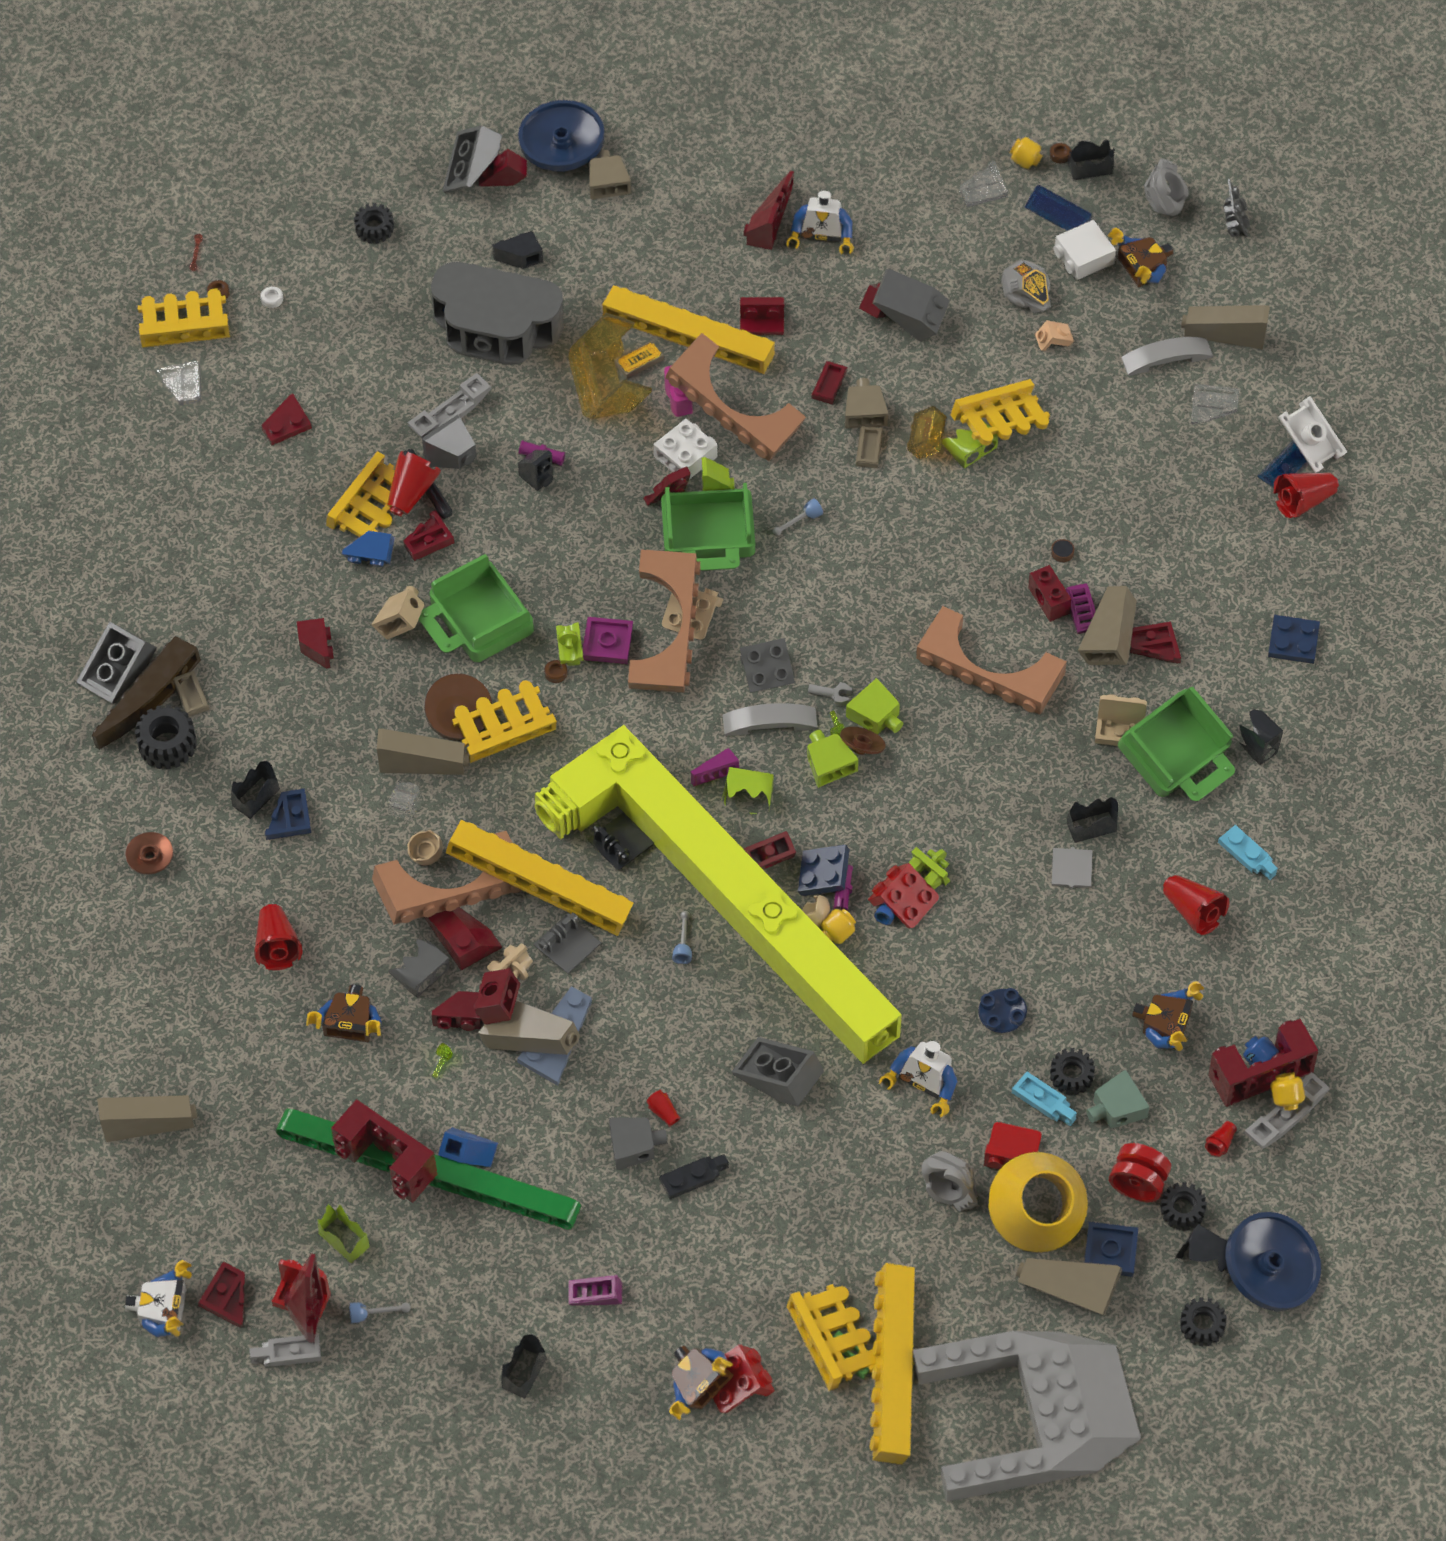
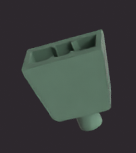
(1118, 1102)

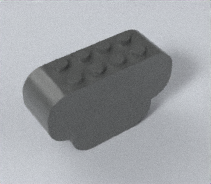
(496, 304)

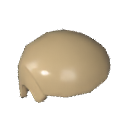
(425, 847)
(817, 911)

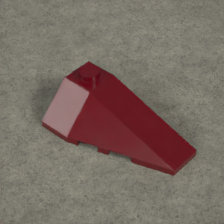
(767, 218)
(463, 936)
(306, 1299)

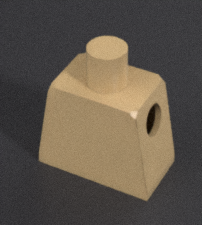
(399, 613)

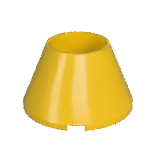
(1008, 1210)

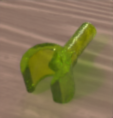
(837, 725)
(446, 1054)

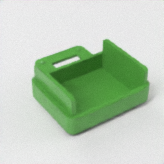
(711, 524)
(477, 611)
(1178, 744)

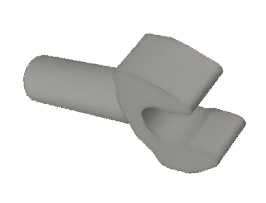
(832, 692)

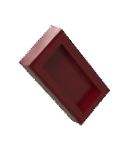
(829, 382)

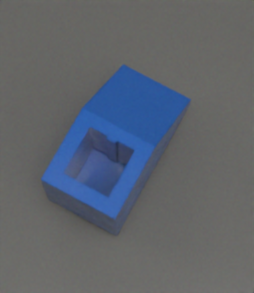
(371, 547)
(467, 1148)

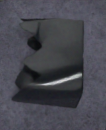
(1090, 151)
(1264, 733)
(269, 789)
(1101, 827)
(1205, 1247)
(531, 1343)

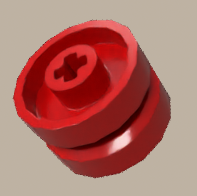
(1140, 1172)

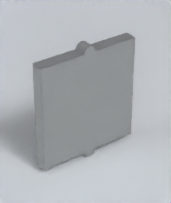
(1072, 867)

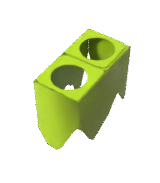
(966, 444)
(752, 781)
(328, 1217)

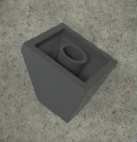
(449, 445)

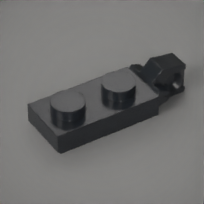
(693, 1175)

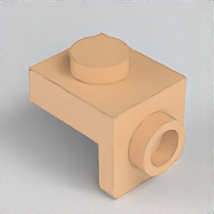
(1053, 333)

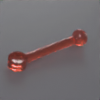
(198, 238)

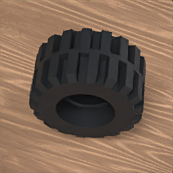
(168, 752)

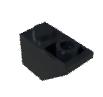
(519, 251)
(537, 469)

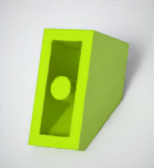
(715, 476)

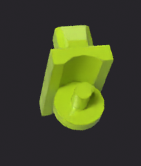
(570, 644)
(936, 874)

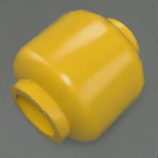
(1026, 153)
(838, 925)
(1288, 1091)

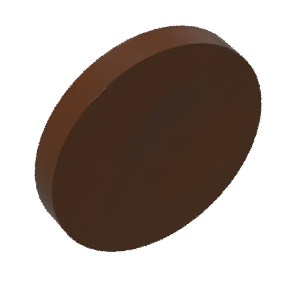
(448, 694)

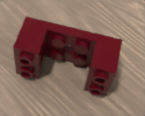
(1237, 1082)
(414, 1162)

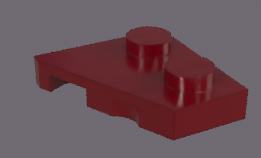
(286, 421)
(1156, 642)

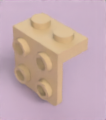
(705, 605)
(1116, 717)

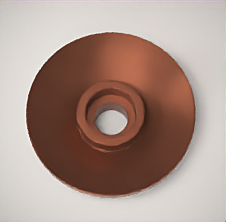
(862, 740)
(145, 845)

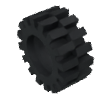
(374, 213)
(1072, 1084)
(1183, 1219)
(1203, 1335)

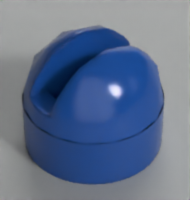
(884, 915)

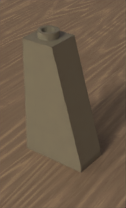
(1228, 324)
(1110, 629)
(419, 754)
(531, 1032)
(144, 1116)
(1075, 1282)

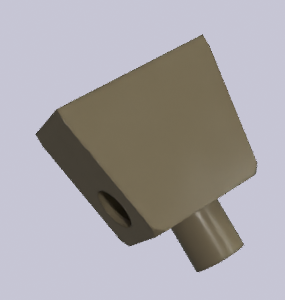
(608, 176)
(865, 406)

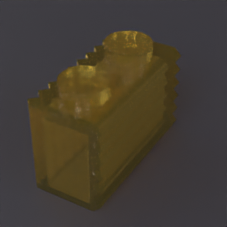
(926, 432)

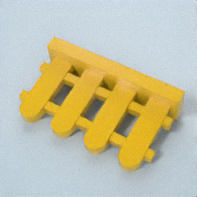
(183, 330)
(996, 401)
(351, 499)
(498, 738)
(824, 1350)

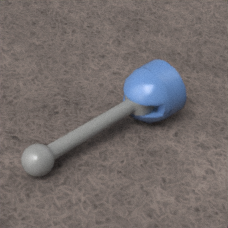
(811, 509)
(682, 953)
(359, 1312)

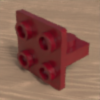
(762, 315)

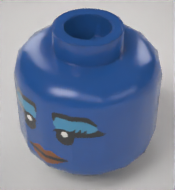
(1259, 1050)

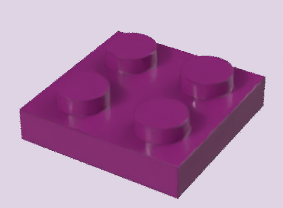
(607, 640)

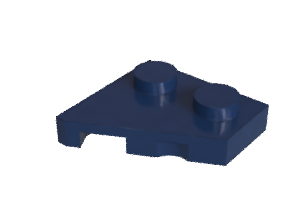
(290, 816)

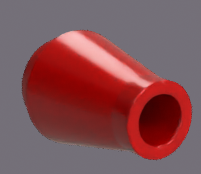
(662, 1106)
(1220, 1140)

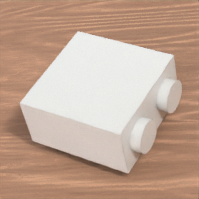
(1084, 250)
(685, 447)

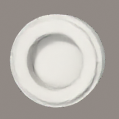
(271, 297)

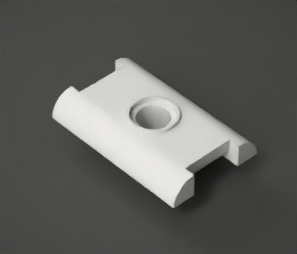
(1318, 448)

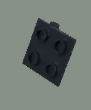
(620, 841)

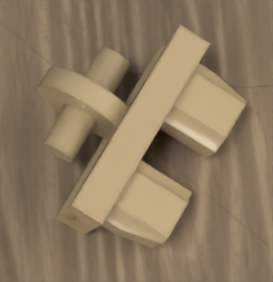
(516, 959)

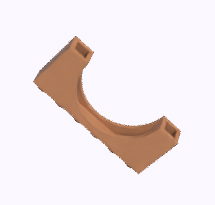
(762, 433)
(669, 668)
(1027, 688)
(410, 899)

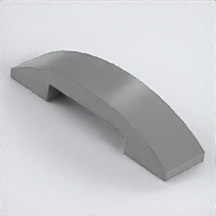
(1164, 352)
(460, 404)
(769, 716)
(1278, 1122)

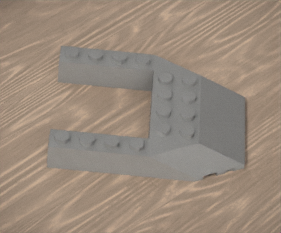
(1072, 1397)

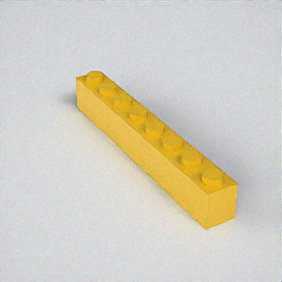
(684, 328)
(539, 877)
(893, 1364)

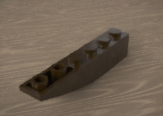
(149, 691)

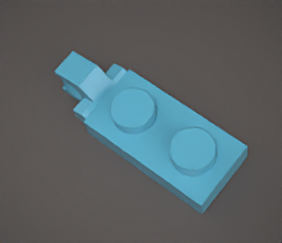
(1248, 852)
(1044, 1099)

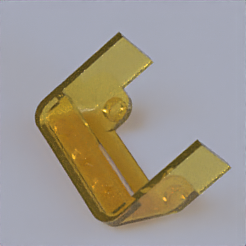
(595, 370)

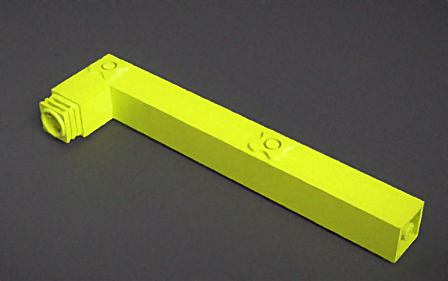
(628, 776)

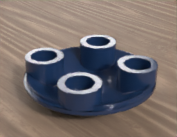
(1002, 1010)

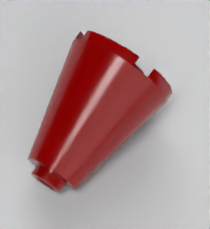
(410, 482)
(1303, 491)
(1196, 903)
(276, 940)

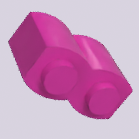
(679, 403)

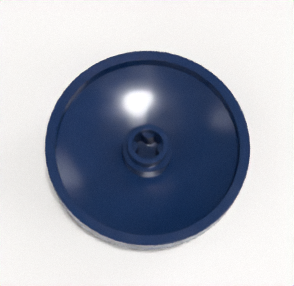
(561, 135)
(1273, 1261)

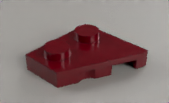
(675, 481)
(428, 537)
(225, 1294)

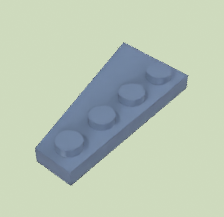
(572, 1007)

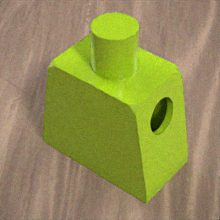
(875, 709)
(830, 758)

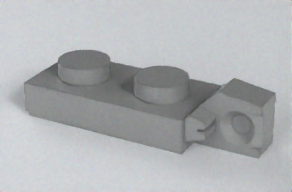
(286, 1351)

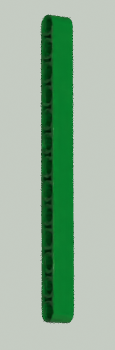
(450, 1176)

